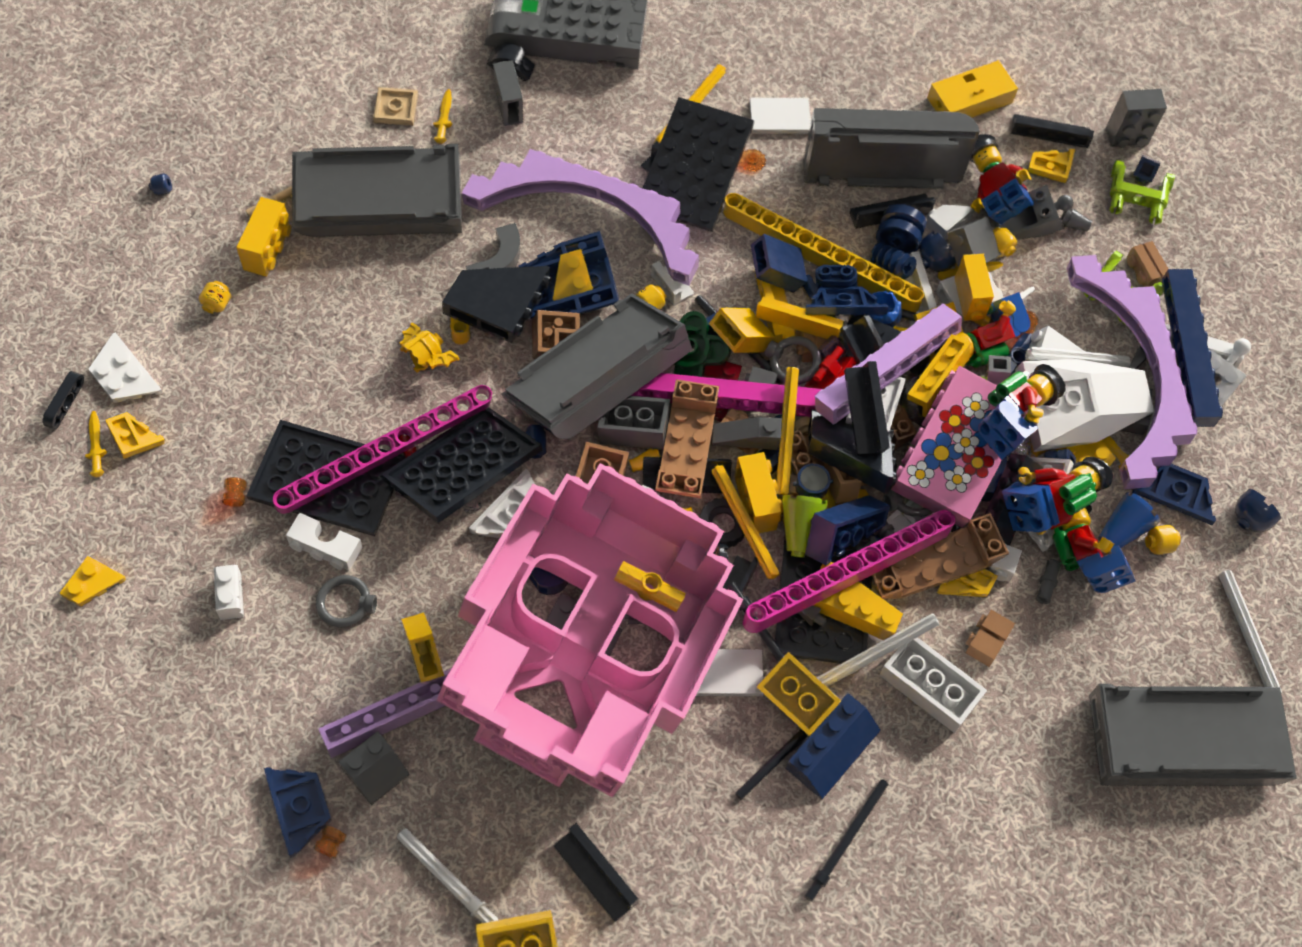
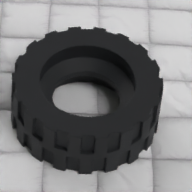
(721, 506)

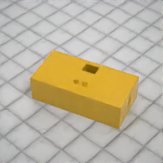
(974, 91)

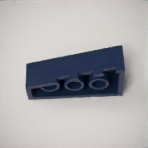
(844, 526)

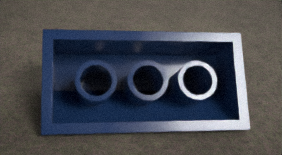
(833, 746)

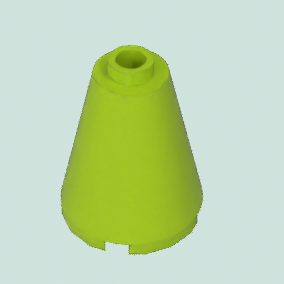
(797, 521)

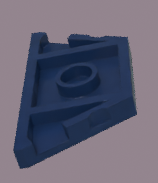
(843, 301)
(1181, 492)
(298, 806)

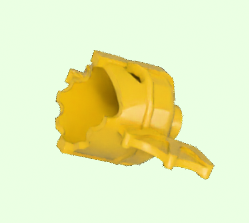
(425, 349)

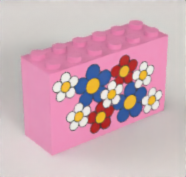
(949, 456)

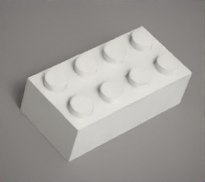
(933, 683)

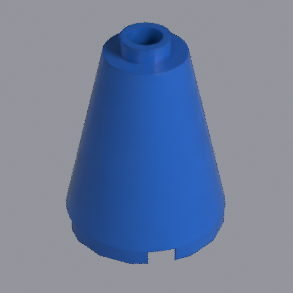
(1129, 520)

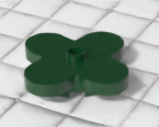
(707, 348)

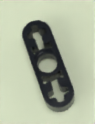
(63, 400)

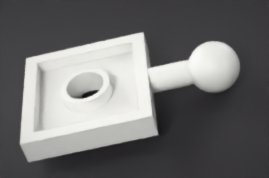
(1229, 374)

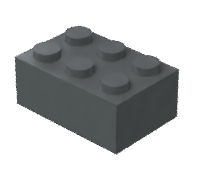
(1135, 117)
(636, 423)

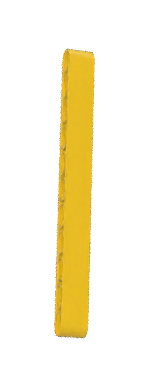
(739, 210)

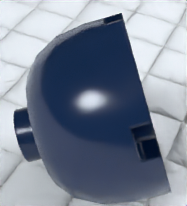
(936, 253)
(1255, 513)

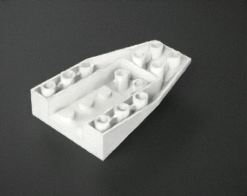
(1094, 406)

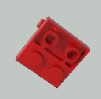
(830, 369)

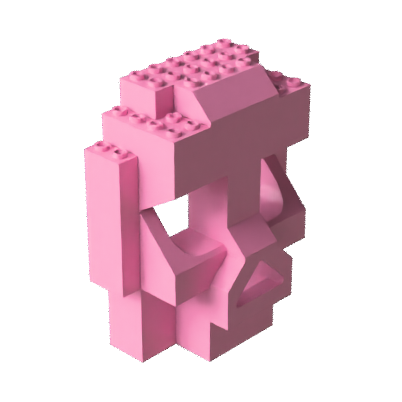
(584, 539)

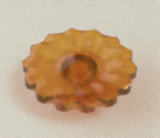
(753, 160)

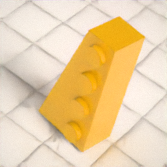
(862, 610)

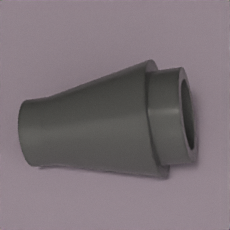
(1075, 220)

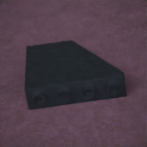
(497, 298)
(837, 448)

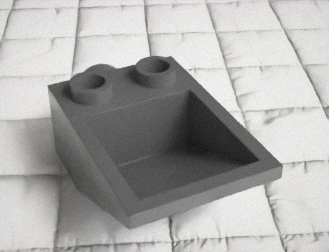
(1032, 222)

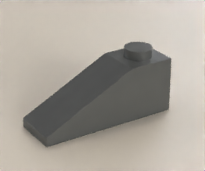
(749, 433)

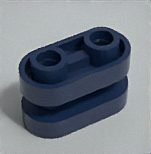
(836, 276)

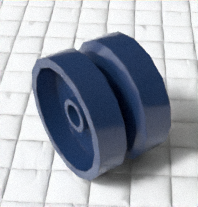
(901, 228)

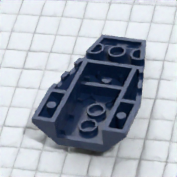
(599, 270)

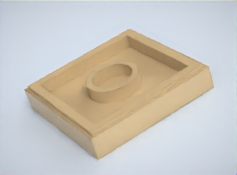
(395, 106)

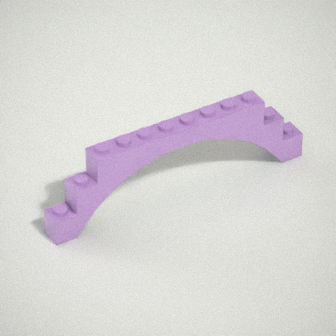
(548, 174)
(1142, 314)

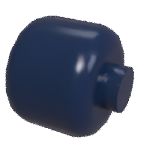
(160, 184)

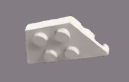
(121, 372)
(501, 511)

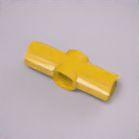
(662, 592)

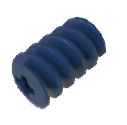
(893, 260)

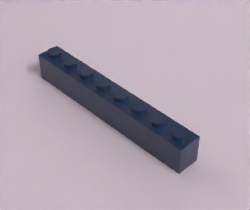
(1191, 346)

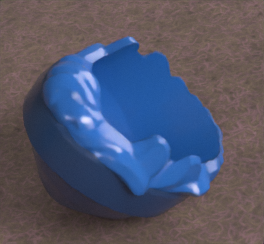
(894, 312)

